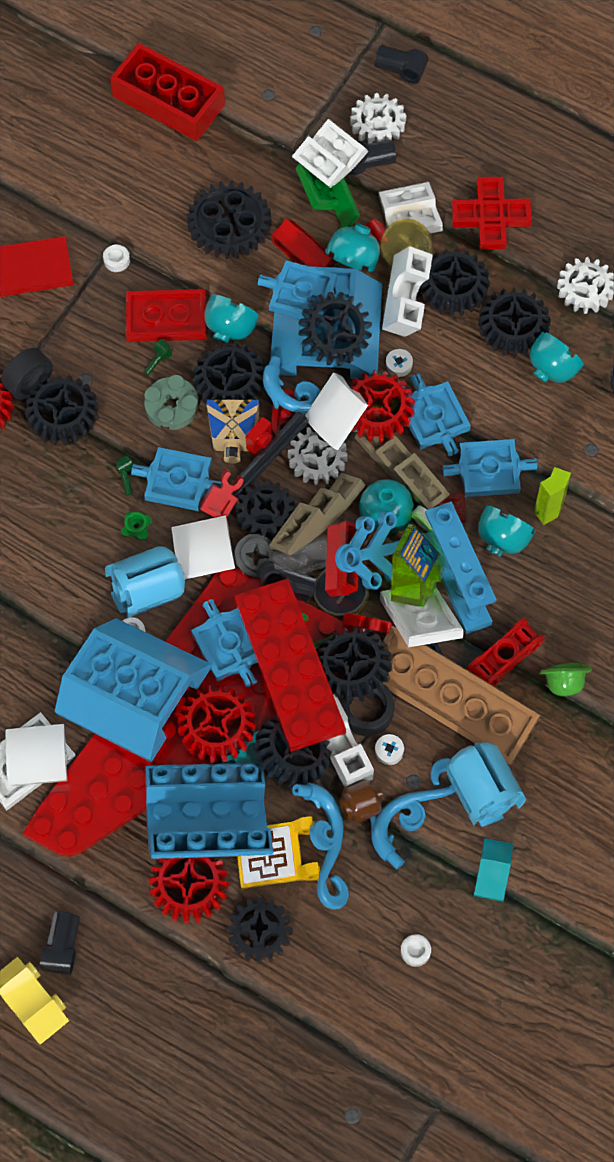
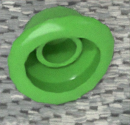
(566, 678)

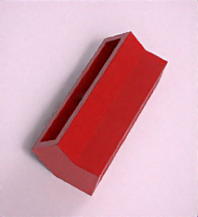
(301, 246)
(339, 582)

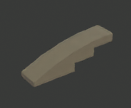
(406, 469)
(313, 519)

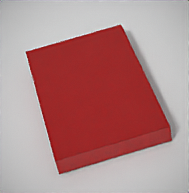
(34, 266)
(165, 315)

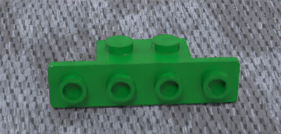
(327, 198)

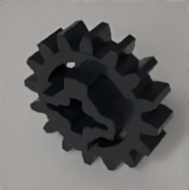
(264, 498)
(248, 929)

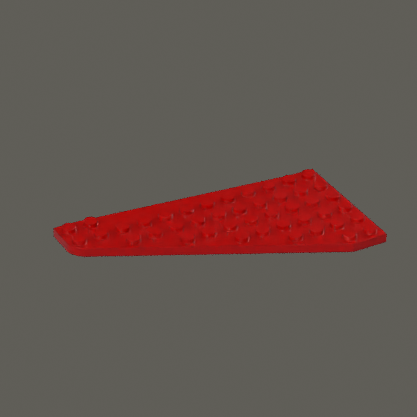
(109, 782)

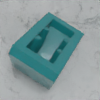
(493, 869)

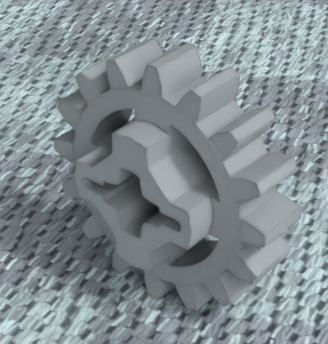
(309, 464)

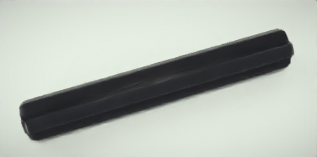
(271, 451)

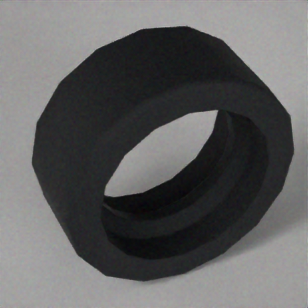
(25, 372)
(371, 728)

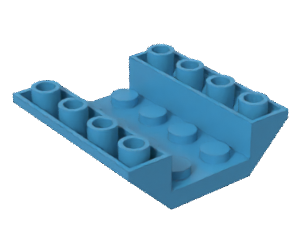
(287, 342)
(127, 686)
(206, 811)

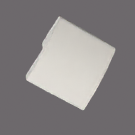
(330, 153)
(413, 203)
(336, 411)
(203, 547)
(36, 755)

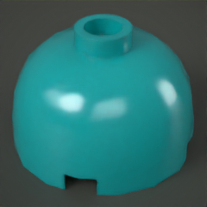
(354, 247)
(228, 319)
(553, 360)
(387, 497)
(503, 532)

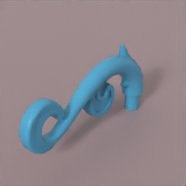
(279, 397)
(414, 821)
(331, 844)

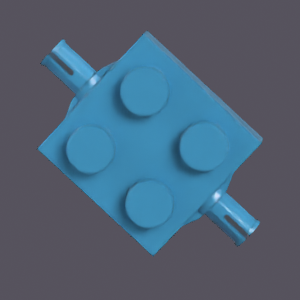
(297, 287)
(436, 415)
(489, 468)
(176, 478)
(225, 644)

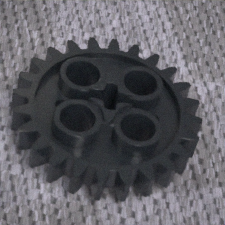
(250, 210)

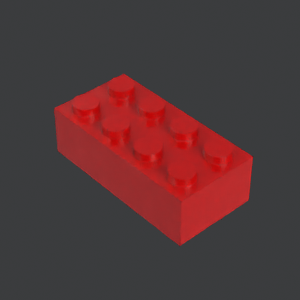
(167, 91)

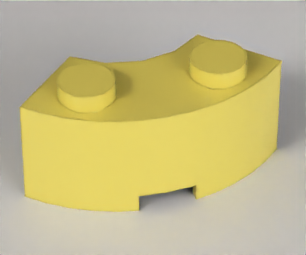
(29, 1000)

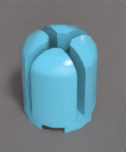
(146, 580)
(484, 783)

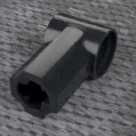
(408, 64)
(378, 154)
(301, 583)
(59, 952)

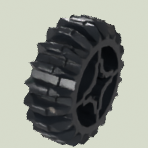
(470, 282)
(498, 325)
(344, 332)
(217, 368)
(71, 420)
(340, 656)
(295, 768)

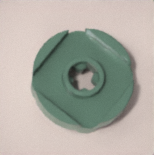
(171, 388)

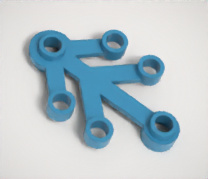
(373, 552)

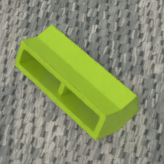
(552, 495)

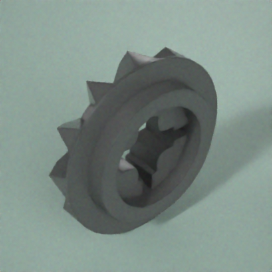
(246, 547)

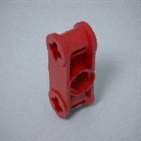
(519, 641)

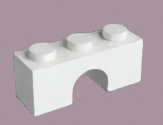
(402, 311)
(348, 756)

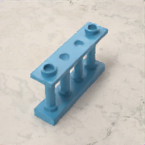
(462, 571)

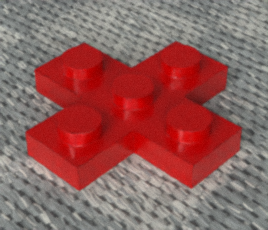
(491, 213)

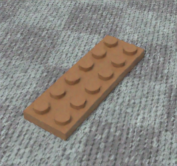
(458, 697)

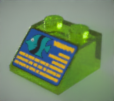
(415, 569)

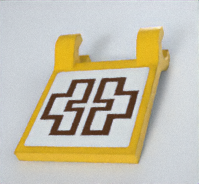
(285, 863)

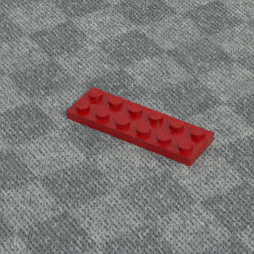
(289, 665)

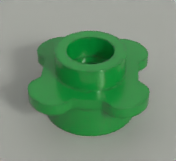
(136, 518)

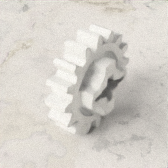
(378, 119)
(586, 285)

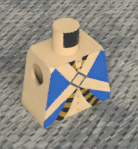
(230, 424)

